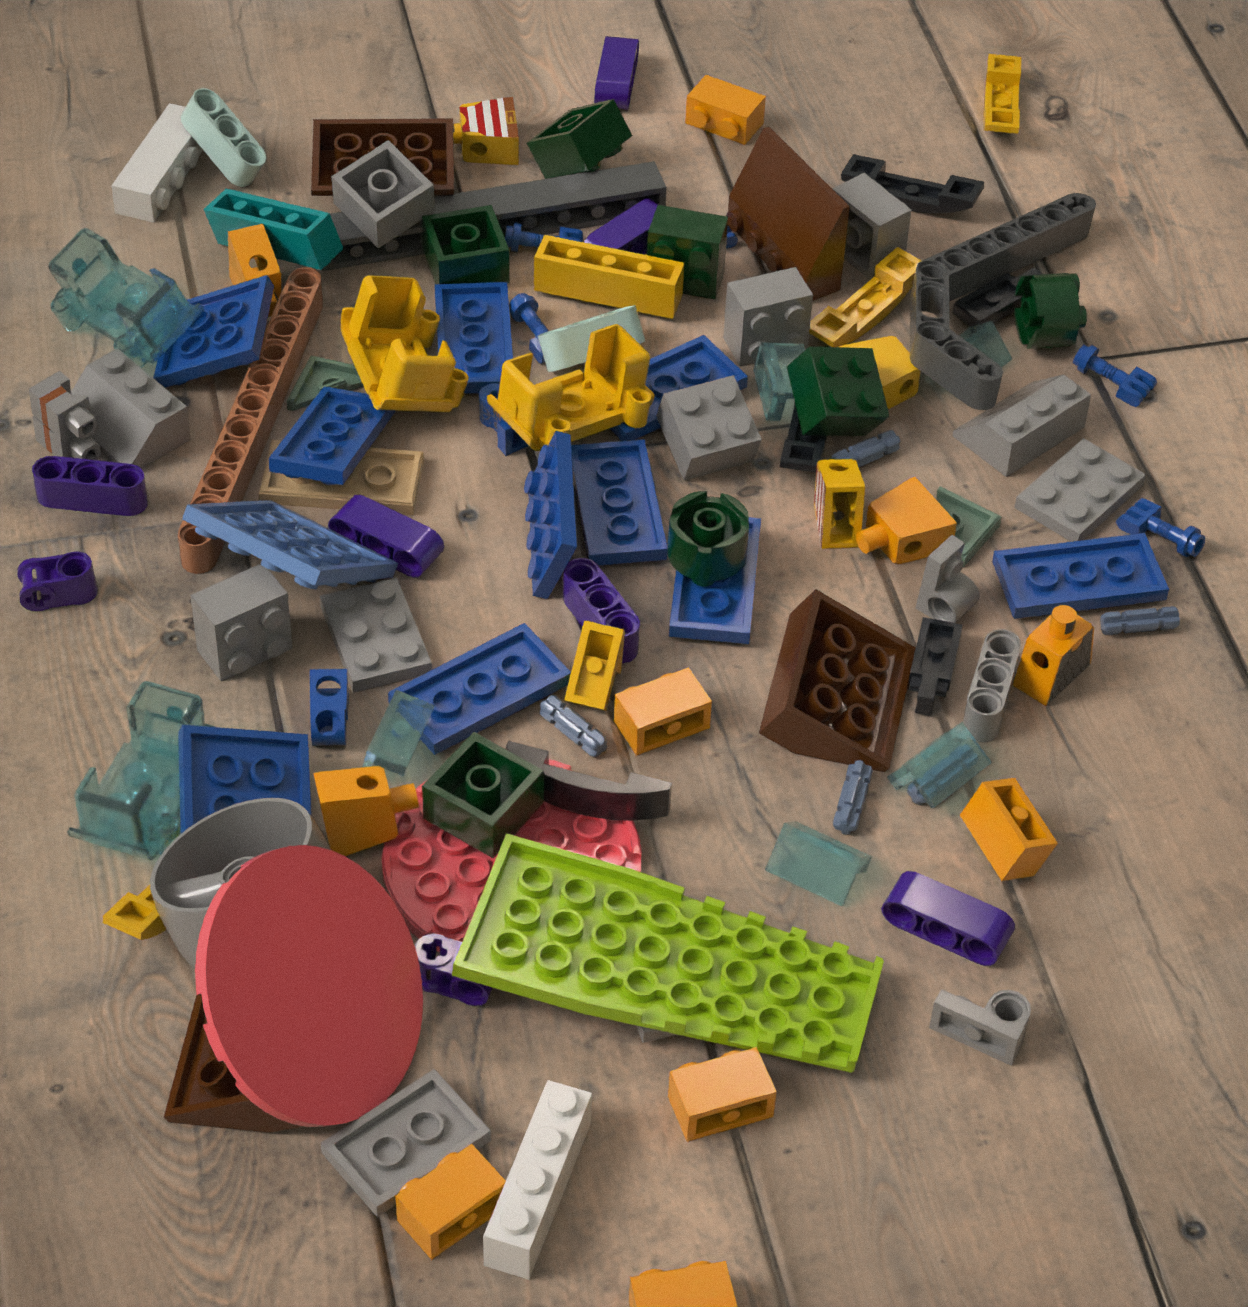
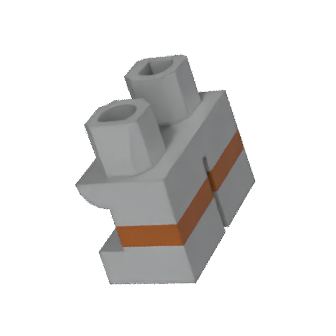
(63, 420)

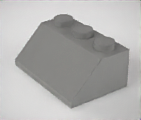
(133, 411)
(1026, 423)

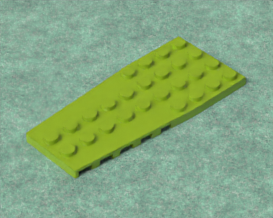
(660, 960)

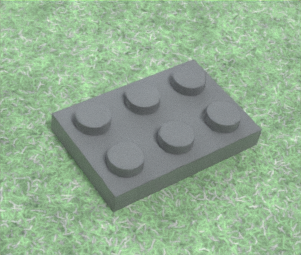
(1080, 491)
(375, 634)
(403, 1140)

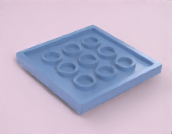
(289, 543)

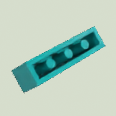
(294, 231)

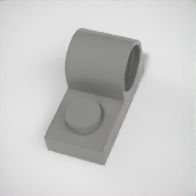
(944, 589)
(984, 1027)

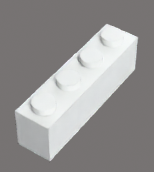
(156, 168)
(537, 1180)

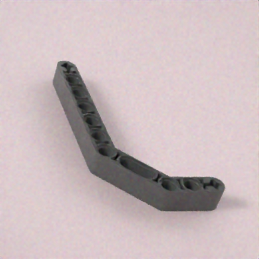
(969, 266)

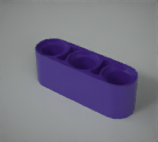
(617, 71)
(627, 230)
(90, 485)
(389, 534)
(596, 600)
(948, 918)

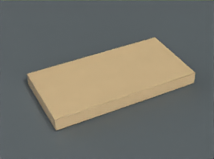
(381, 475)

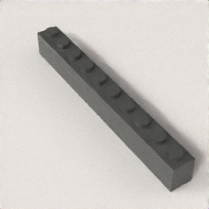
(537, 205)

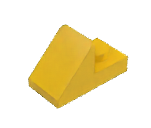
(595, 665)

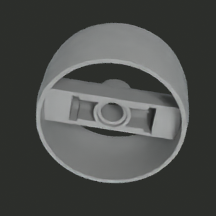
(213, 851)

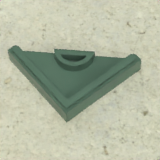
(320, 373)
(973, 521)

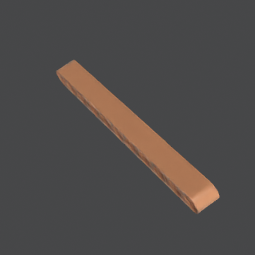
(254, 411)

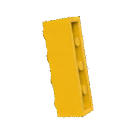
(608, 276)

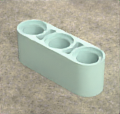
(223, 137)
(570, 343)

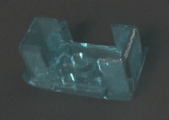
(117, 300)
(140, 793)

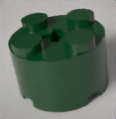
(1049, 310)
(708, 537)

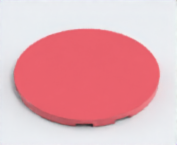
(441, 878)
(309, 986)

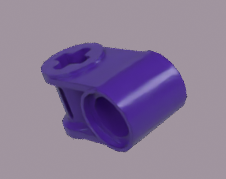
(60, 579)
(441, 969)

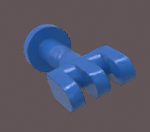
(516, 237)
(524, 309)
(1132, 387)
(1146, 516)

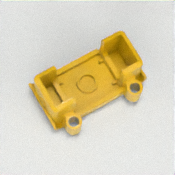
(387, 347)
(578, 402)

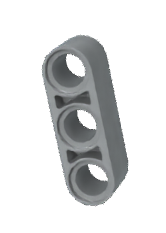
(992, 684)

